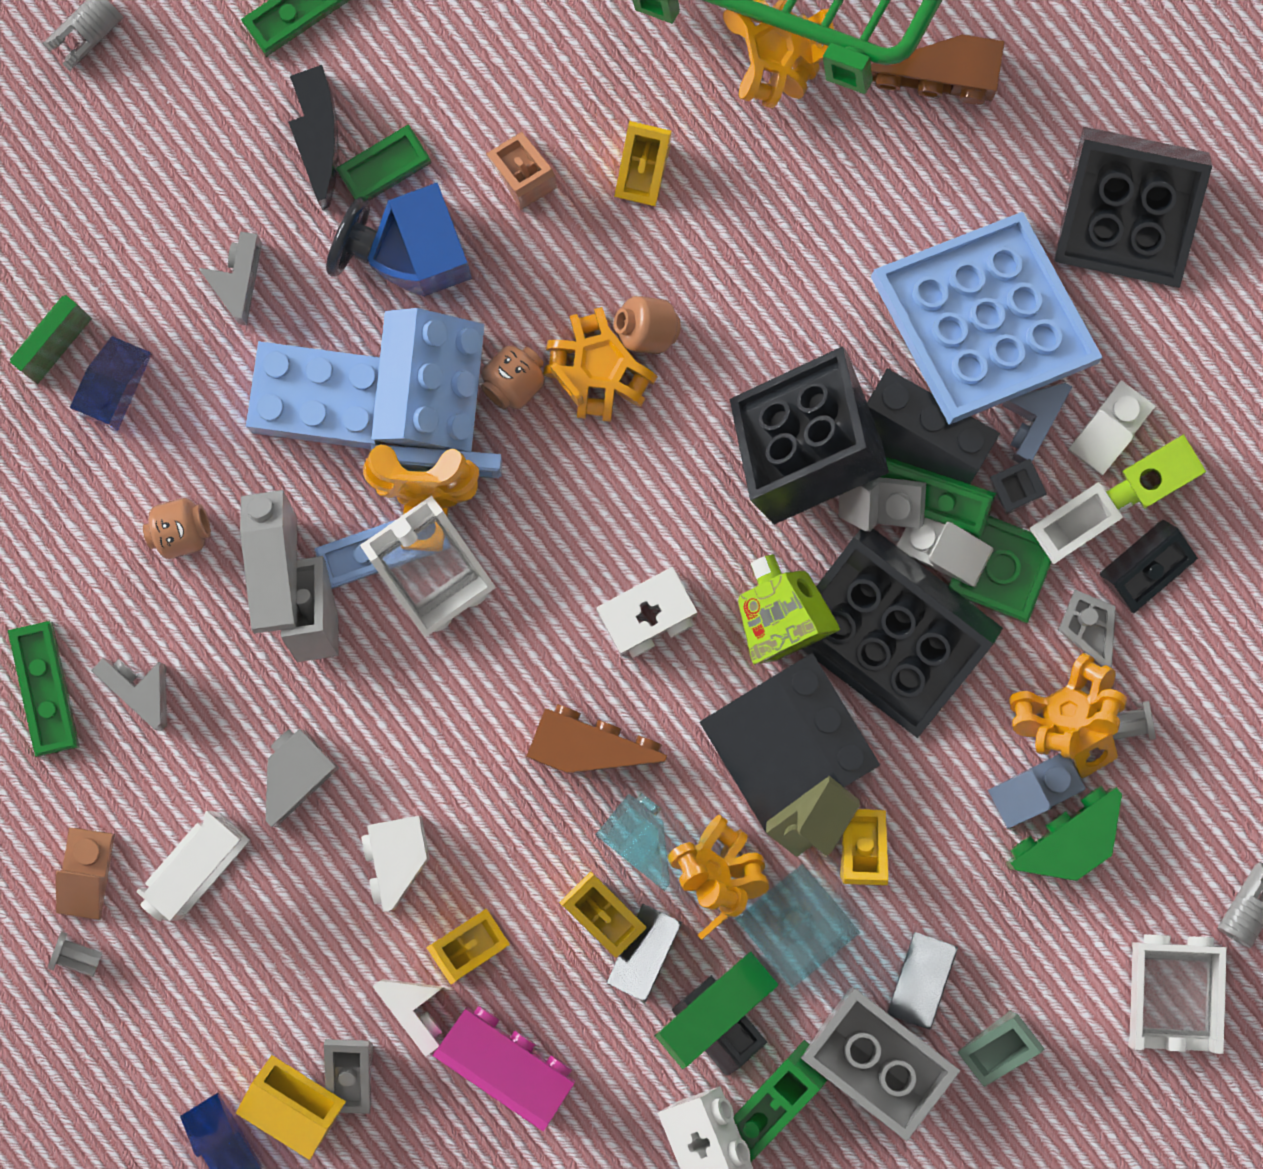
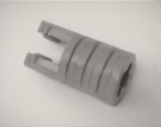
(92, 21)
(1245, 916)

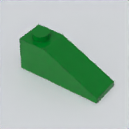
(778, 1101)

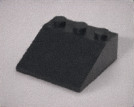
(1132, 206)
(807, 437)
(788, 739)

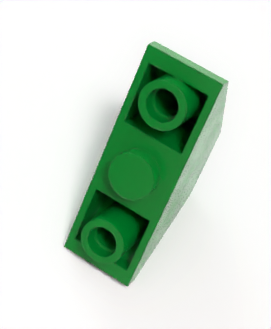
(1073, 842)

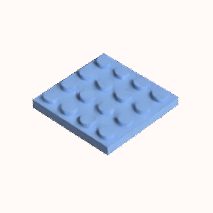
(986, 317)

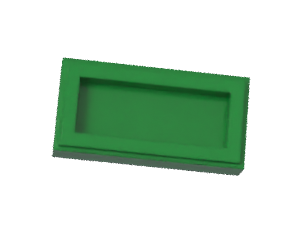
(384, 164)

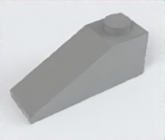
(270, 560)

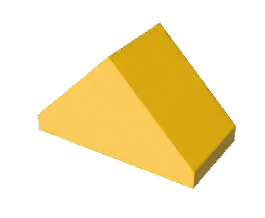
(643, 163)
(603, 914)
(468, 946)

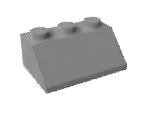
(879, 1063)

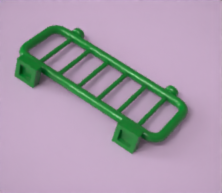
(846, 58)

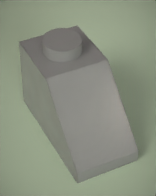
(315, 614)
(294, 774)

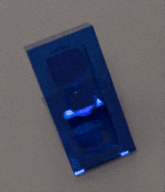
(218, 1136)

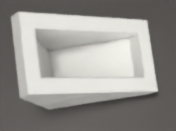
(1076, 523)

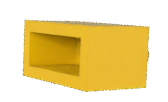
(290, 1107)

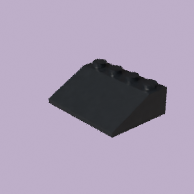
(901, 632)

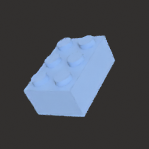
(427, 380)
(313, 395)

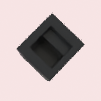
(1017, 486)

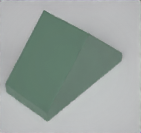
(1000, 1048)

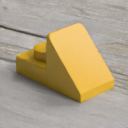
(865, 849)

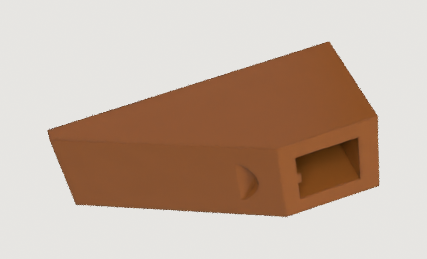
(954, 66)
(579, 747)

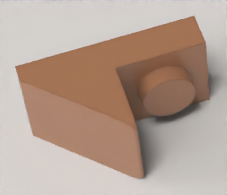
(84, 873)

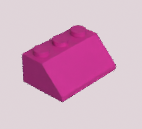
(505, 1066)

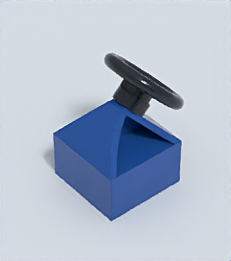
(412, 245)

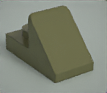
(814, 819)

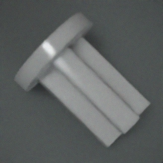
(1136, 723)
(74, 957)

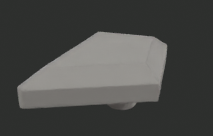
(1090, 626)

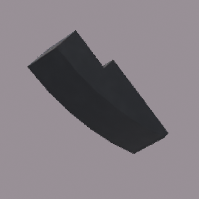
(317, 131)

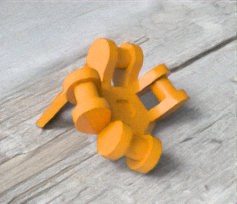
(778, 53)
(597, 364)
(449, 481)
(1072, 718)
(712, 873)

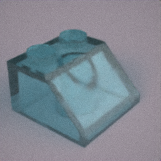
(639, 837)
(797, 926)

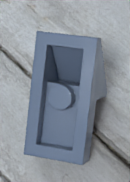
(1041, 409)
(1036, 790)

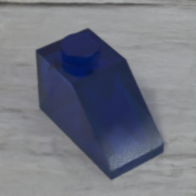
(110, 383)

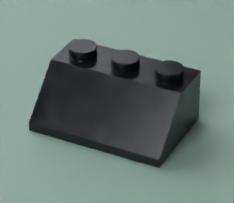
(919, 434)

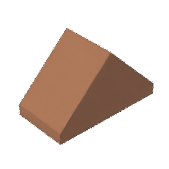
(522, 170)

